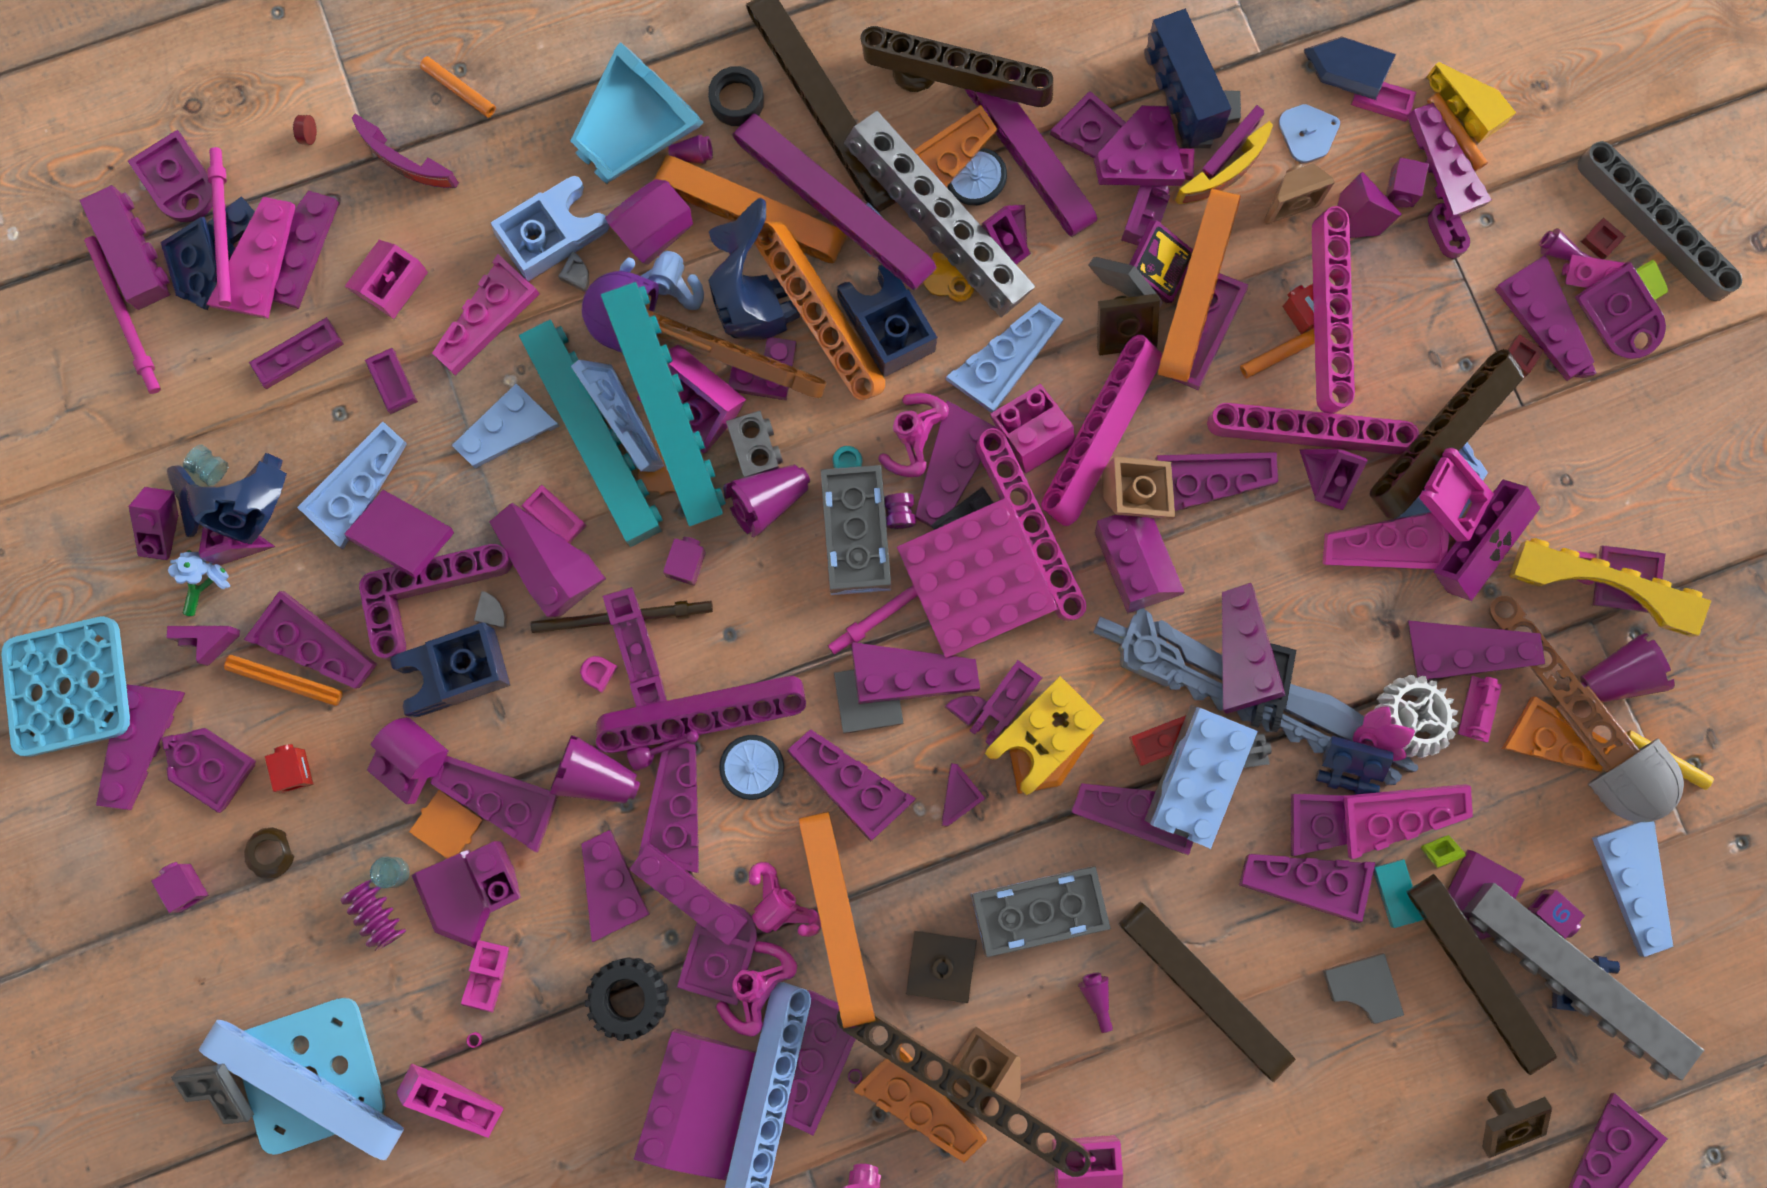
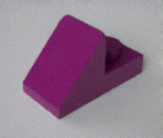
(208, 639)

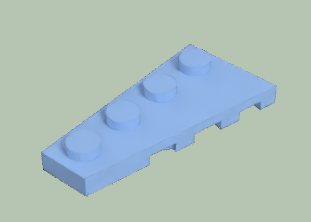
(618, 410)
(353, 484)
(1636, 878)

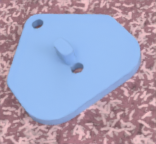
(1316, 129)

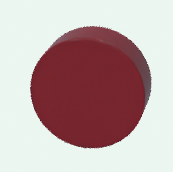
(304, 129)

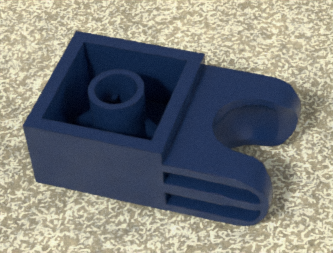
(888, 313)
(444, 671)

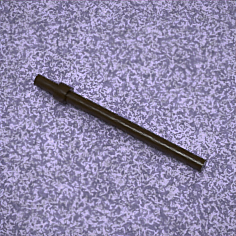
(680, 610)

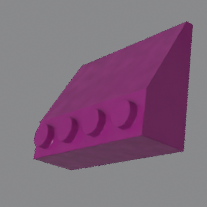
(696, 1106)

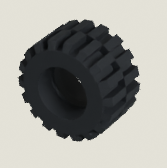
(600, 1005)

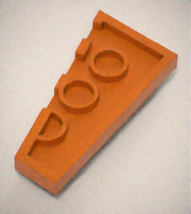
(957, 145)
(921, 1108)

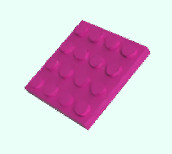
(977, 577)

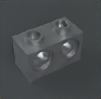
(749, 448)

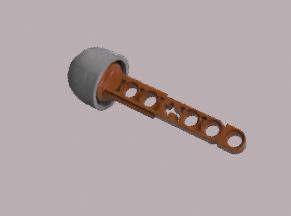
(1636, 782)

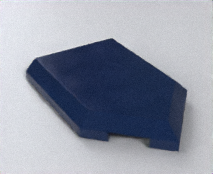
(1351, 65)
(192, 262)

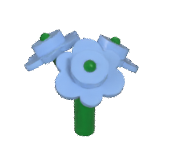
(189, 569)

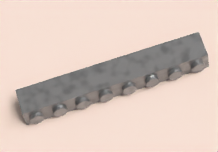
(1582, 981)

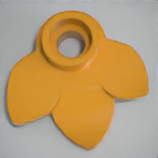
(945, 279)

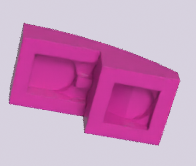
(485, 976)

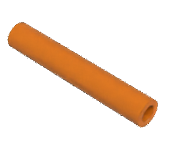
(457, 87)
(1463, 139)
(1278, 354)

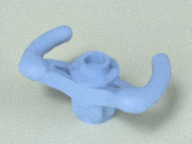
(668, 273)

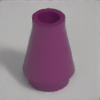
(693, 150)

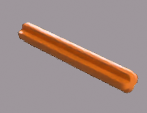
(283, 680)

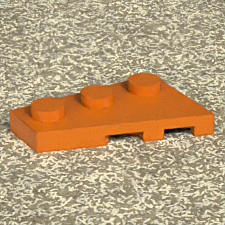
(1548, 736)

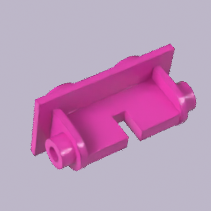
(1587, 271)
(1480, 708)

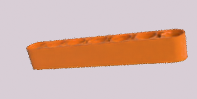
(731, 200)
(1199, 285)
(831, 316)
(836, 920)

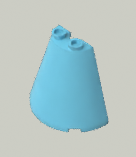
(630, 117)

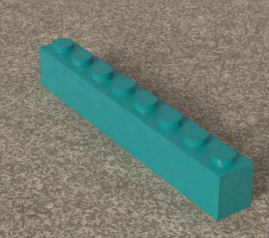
(662, 403)
(591, 434)

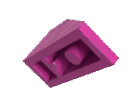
(448, 1101)

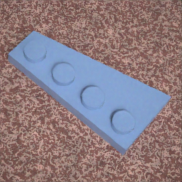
(999, 365)

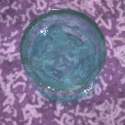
(203, 463)
(383, 872)

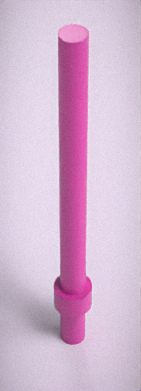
(217, 179)
(142, 363)
(857, 631)

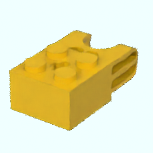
(1038, 736)

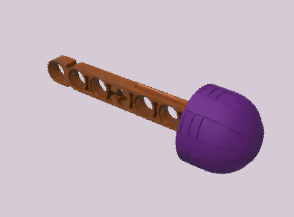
(601, 329)

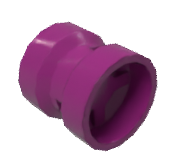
(900, 514)

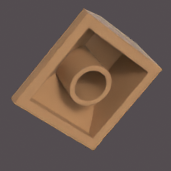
(1299, 191)
(1139, 487)
(992, 1065)

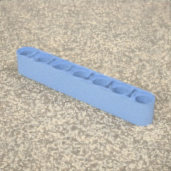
(769, 1087)
(301, 1089)

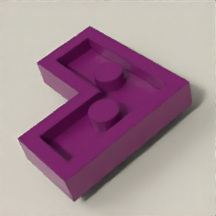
(747, 383)

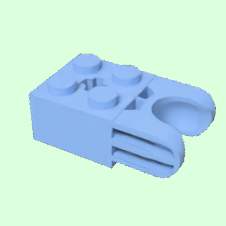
(549, 219)

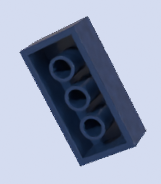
(1187, 78)

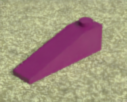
(547, 564)

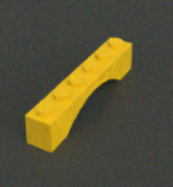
(1670, 608)

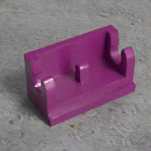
(1148, 206)

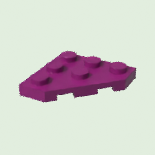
(1142, 152)

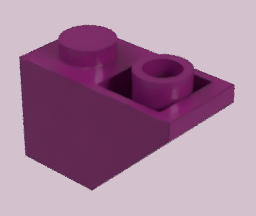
(154, 522)
(494, 875)

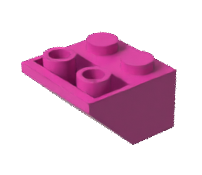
(387, 278)
(1034, 427)
(1105, 1165)

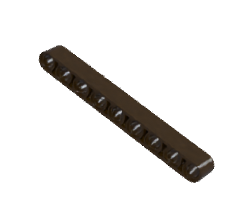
(815, 92)
(974, 1100)

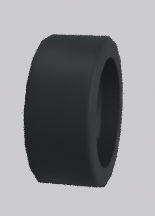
(731, 75)

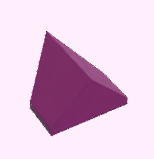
(1367, 208)
(1009, 231)
(1332, 474)
(222, 549)
(960, 795)

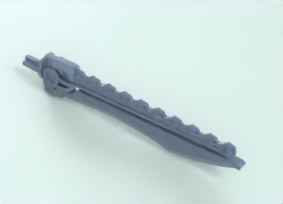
(1162, 663)

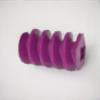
(372, 915)

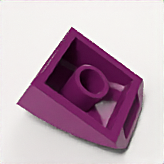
(651, 220)

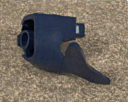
(747, 303)
(234, 509)

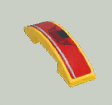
(1200, 186)

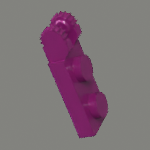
(1007, 699)

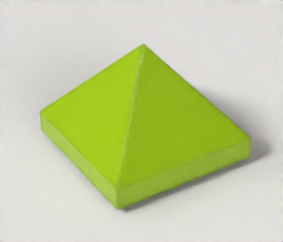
(1443, 851)

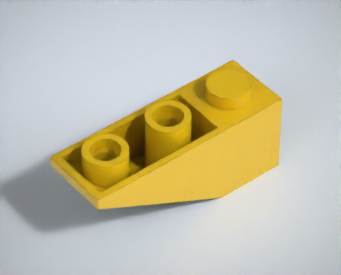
(1476, 104)

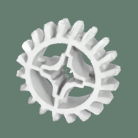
(1430, 709)

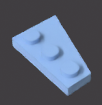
(505, 425)

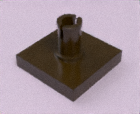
(1124, 319)
(941, 967)
(1514, 1125)

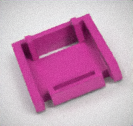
(1449, 491)

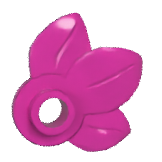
(1384, 735)

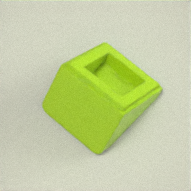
(1652, 279)

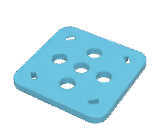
(32, 661)
(325, 1043)

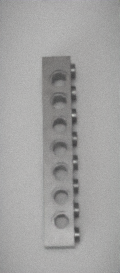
(938, 214)

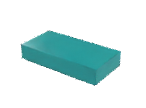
(1393, 882)

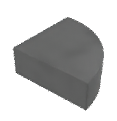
(575, 273)
(490, 611)

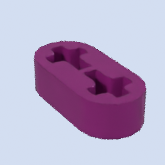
(1447, 231)

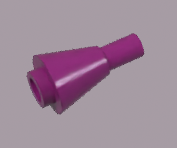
(1558, 245)
(1096, 992)

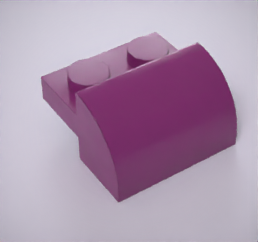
(405, 758)

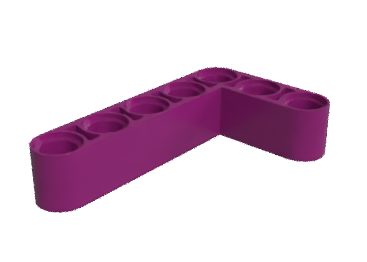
(422, 584)

